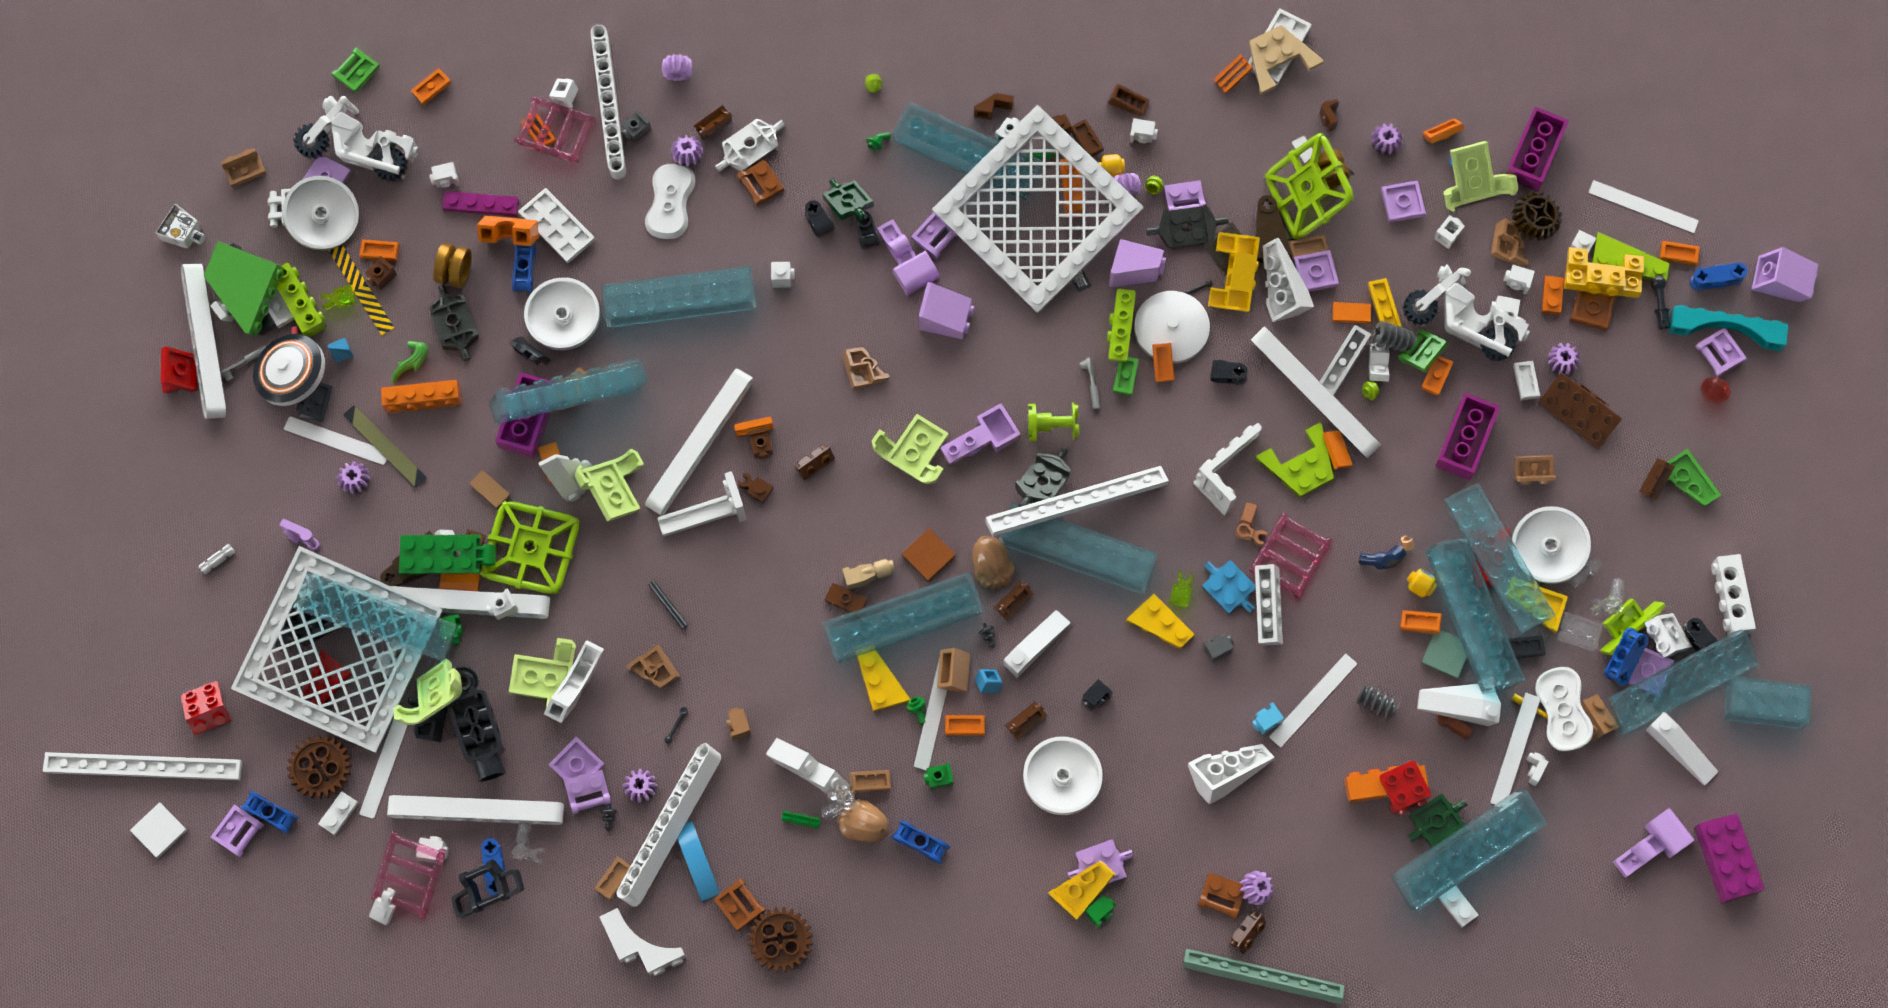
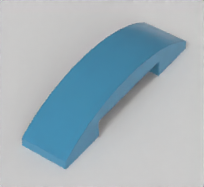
(697, 863)

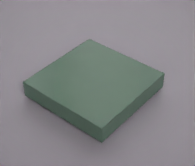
(1445, 654)

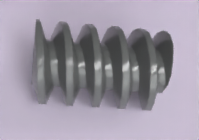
(1394, 336)
(1377, 701)

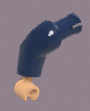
(1388, 559)

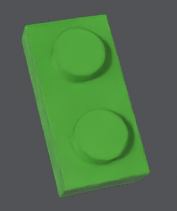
(1125, 376)

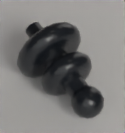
(989, 636)
(608, 818)

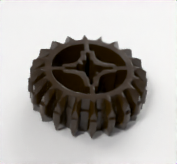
(1547, 220)

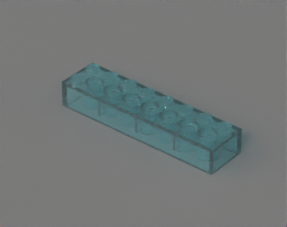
(955, 145)
(679, 296)
(568, 391)
(1085, 552)
(1474, 615)
(375, 616)
(902, 617)
(1468, 849)

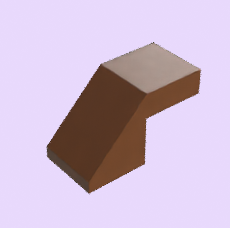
(986, 108)

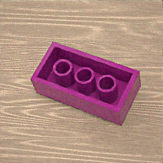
(1537, 148)
(523, 434)
(1467, 436)
(1729, 858)

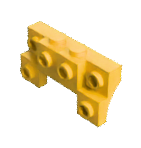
(1240, 272)
(1603, 278)

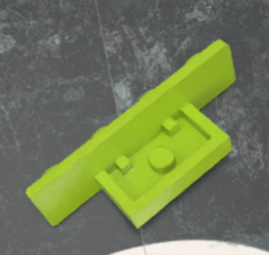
(1121, 325)
(1629, 617)

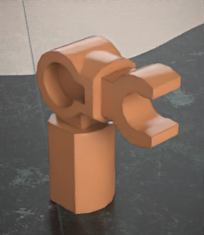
(1244, 531)

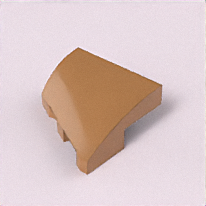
(1508, 243)
(862, 369)
(655, 667)

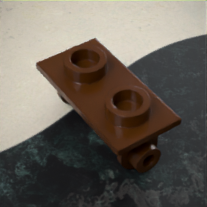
(713, 122)
(821, 457)
(1656, 479)
(1014, 600)
(1026, 720)
(1244, 939)

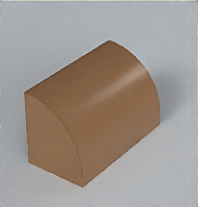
(953, 670)

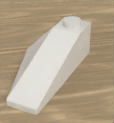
(1286, 289)
(561, 474)
(1462, 703)
(1223, 773)

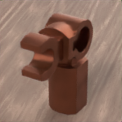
(1455, 725)

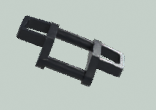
(472, 890)

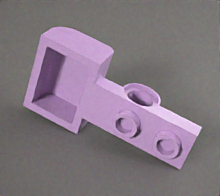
(912, 270)
(993, 428)
(1665, 835)

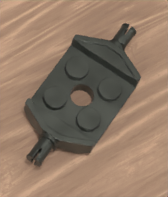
(1200, 219)
(457, 335)
(1045, 468)

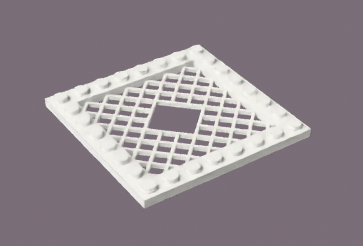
(1037, 121)
(248, 680)

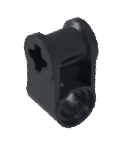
(819, 221)
(867, 233)
(1227, 372)
(1701, 636)

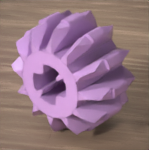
(677, 67)
(1390, 133)
(686, 150)
(1130, 182)
(1571, 358)
(350, 471)
(647, 784)
(1256, 888)

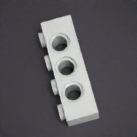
(1733, 565)
(1268, 605)

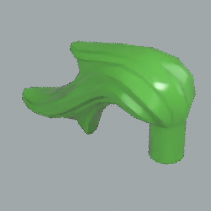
(414, 361)

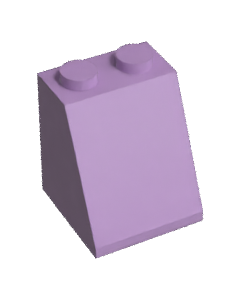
(1136, 264)
(1785, 275)
(945, 312)

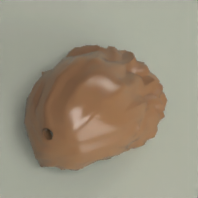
(992, 563)
(863, 822)

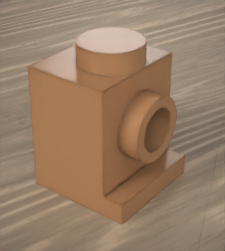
(738, 723)

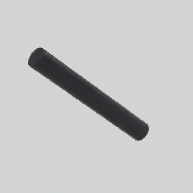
(667, 603)

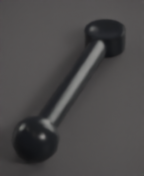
(1208, 283)
(684, 711)

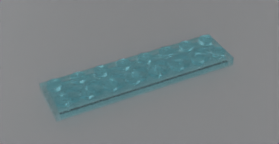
(1499, 558)
(1683, 681)

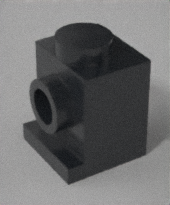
(1096, 695)

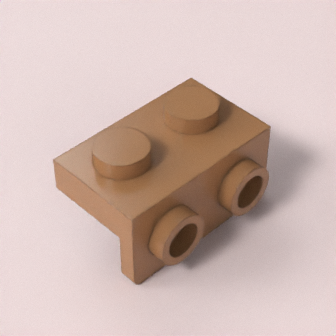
(243, 167)
(1534, 469)
(1600, 717)

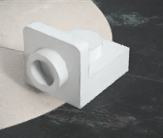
(222, 311)
(1536, 771)

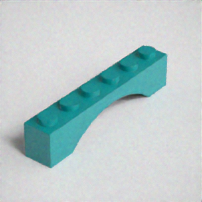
(1767, 334)

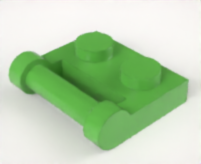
(359, 74)
(1426, 353)

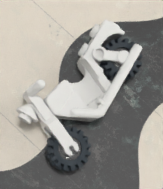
(352, 145)
(1461, 317)

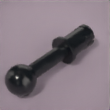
(1659, 283)

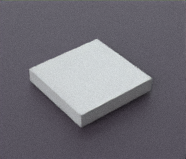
(158, 830)

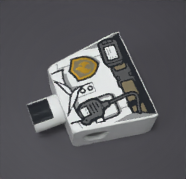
(180, 228)

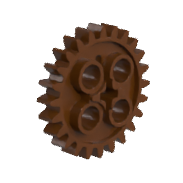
(334, 757)
(782, 958)

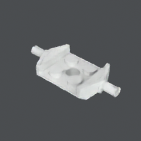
(741, 156)

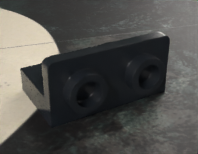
(315, 404)

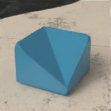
(340, 350)
(988, 681)

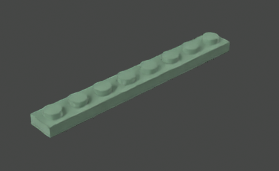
(1263, 976)

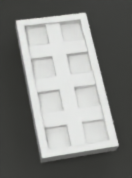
(1294, 25)
(557, 225)

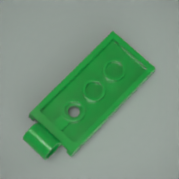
(436, 554)

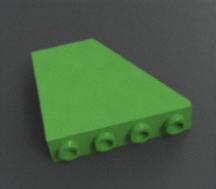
(243, 284)

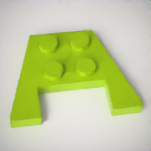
(1305, 471)

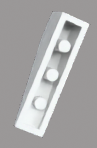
(1345, 359)
(1035, 644)
(1682, 748)

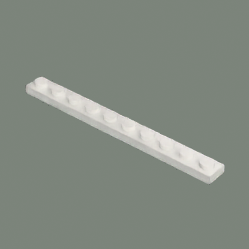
(1076, 501)
(142, 766)

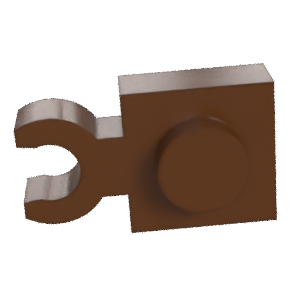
(757, 489)

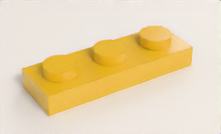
(1383, 301)

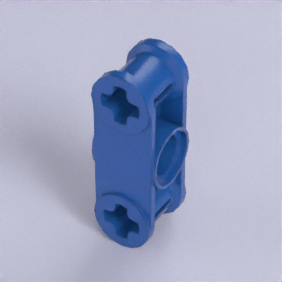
(1718, 276)
(523, 278)
(1626, 656)
(280, 818)
(933, 848)
(495, 855)

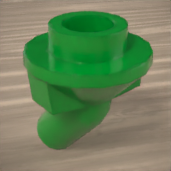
(874, 143)
(917, 705)

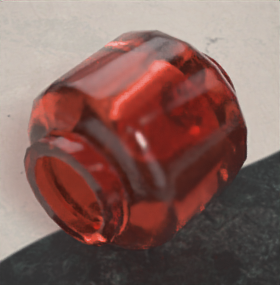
(1715, 389)

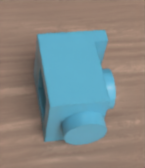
(1267, 719)

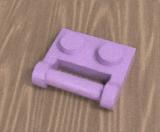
(1184, 193)
(929, 232)
(1726, 349)
(297, 533)
(585, 785)
(231, 828)

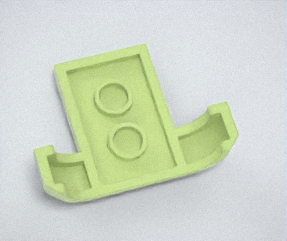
(1475, 177)
(914, 449)
(609, 486)
(542, 676)
(435, 691)

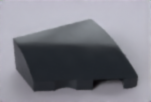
(528, 351)
(432, 727)

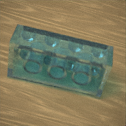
(1767, 702)

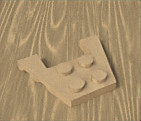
(1276, 49)

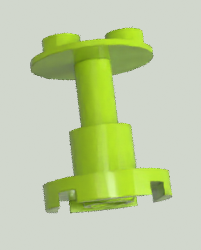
(1045, 422)

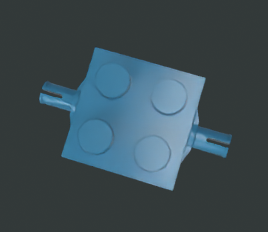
(1229, 587)

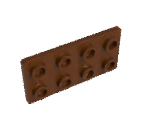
(1580, 409)

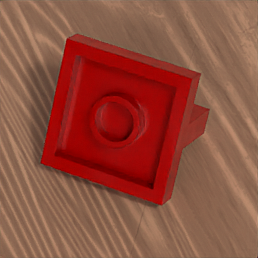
(177, 370)

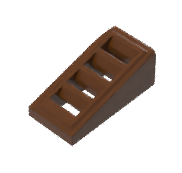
(1124, 92)

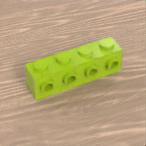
(299, 303)

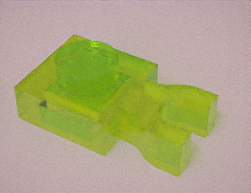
(341, 296)
(1181, 592)

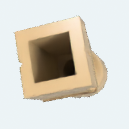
(866, 573)

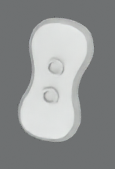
(668, 213)
(1567, 722)

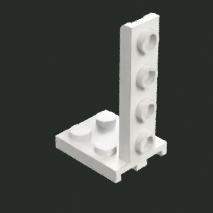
(1210, 483)
(705, 512)

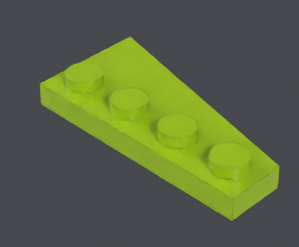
(1612, 251)

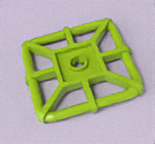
(1319, 188)
(541, 541)

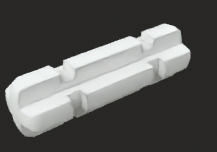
(216, 559)

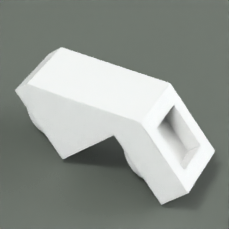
(1378, 362)

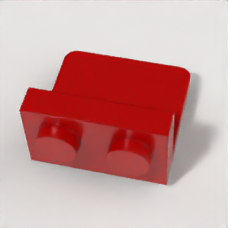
(204, 708)
(1405, 787)

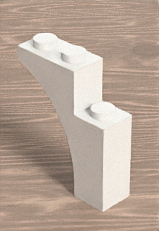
(576, 680)
(806, 766)
(629, 945)

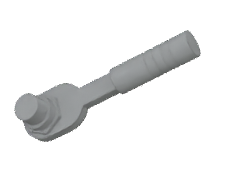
(1088, 364)
(226, 373)

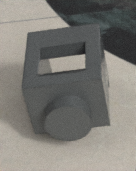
(637, 132)
(1218, 647)

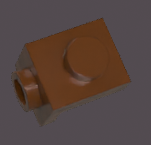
(1327, 116)

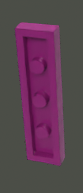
(480, 203)

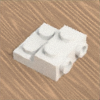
(1667, 635)

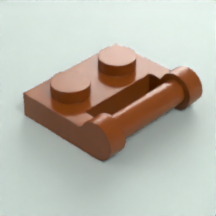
(765, 179)
(1223, 889)
(734, 908)

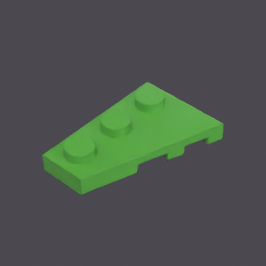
(1692, 479)

